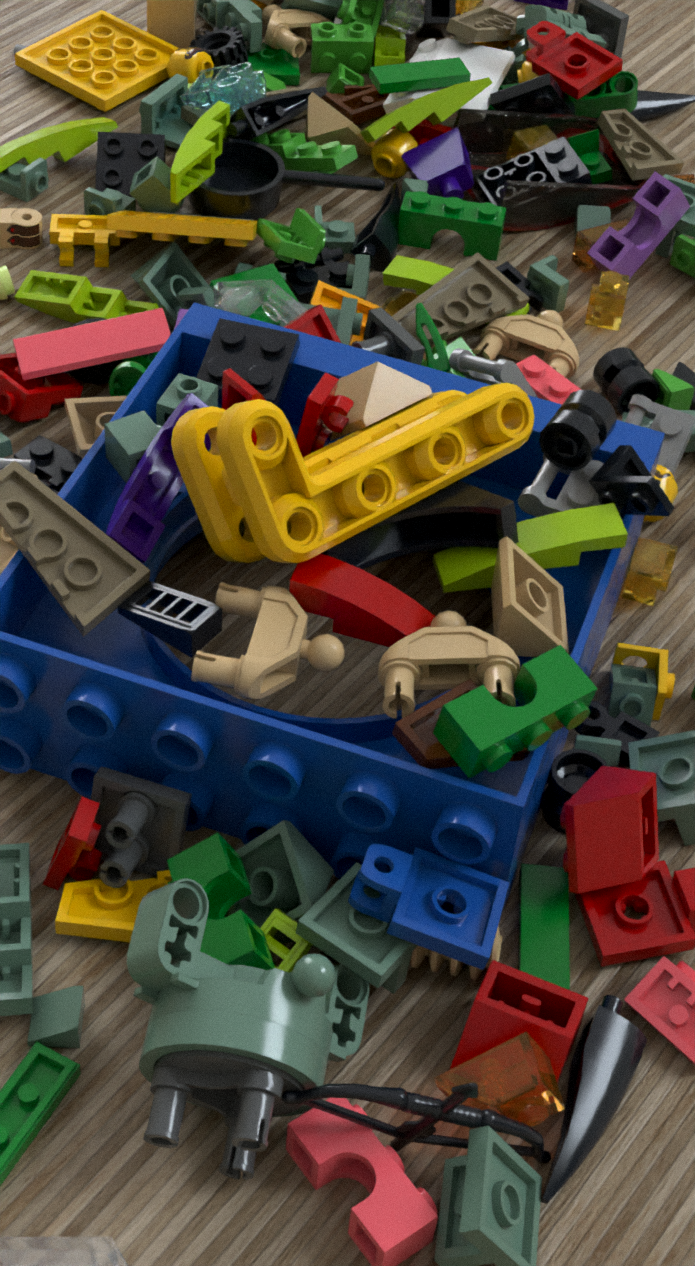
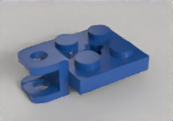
(414, 898)

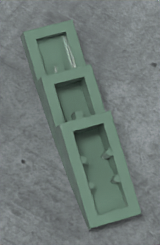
(15, 931)

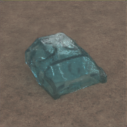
(227, 83)

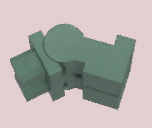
(569, 22)

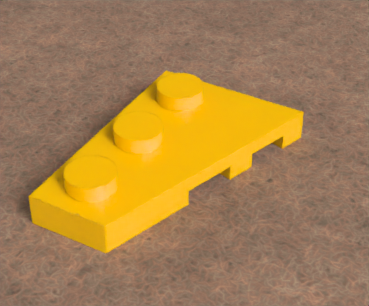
(104, 912)

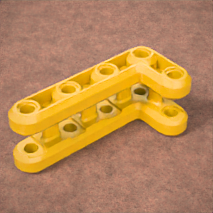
(313, 502)

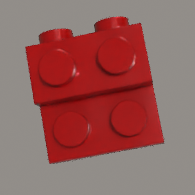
(32, 397)

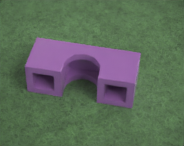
(657, 211)

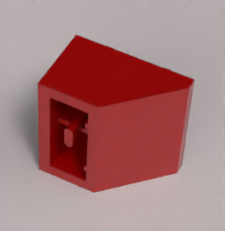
(611, 829)
(520, 1003)

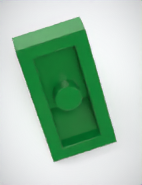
(587, 148)

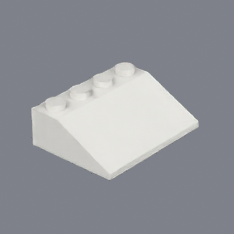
(478, 59)

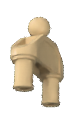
(289, 28)
(528, 336)
(274, 647)
(443, 659)

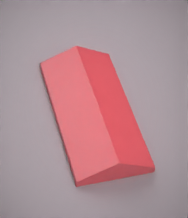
(91, 343)

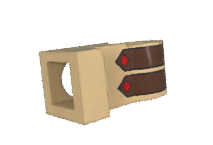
(20, 228)

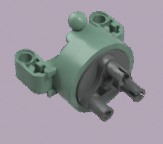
(232, 1031)

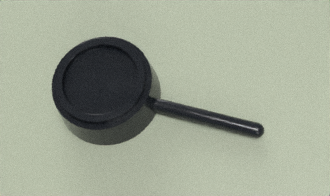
(251, 180)

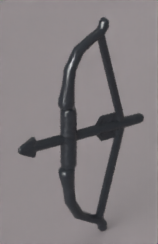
(430, 1109)

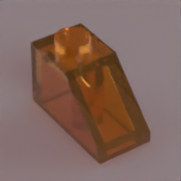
(511, 1080)

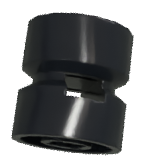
(622, 375)
(577, 430)
(565, 779)

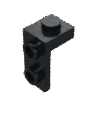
(630, 485)

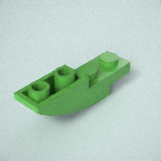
(308, 156)

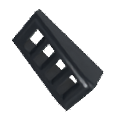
(187, 637)

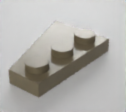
(637, 146)

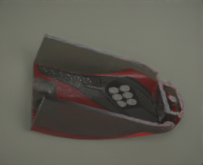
(532, 203)

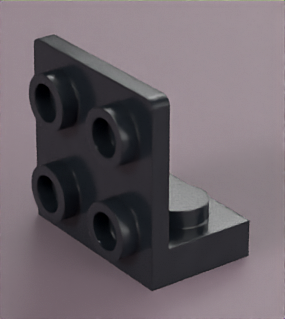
(123, 155)

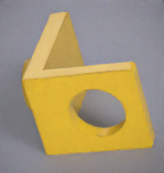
(657, 660)

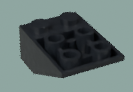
(548, 163)

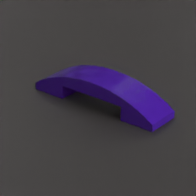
(150, 490)

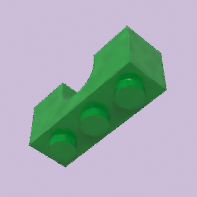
(477, 223)
(487, 733)
(224, 879)

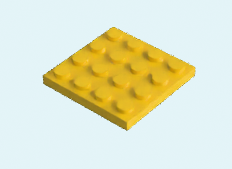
(99, 60)
(171, 226)

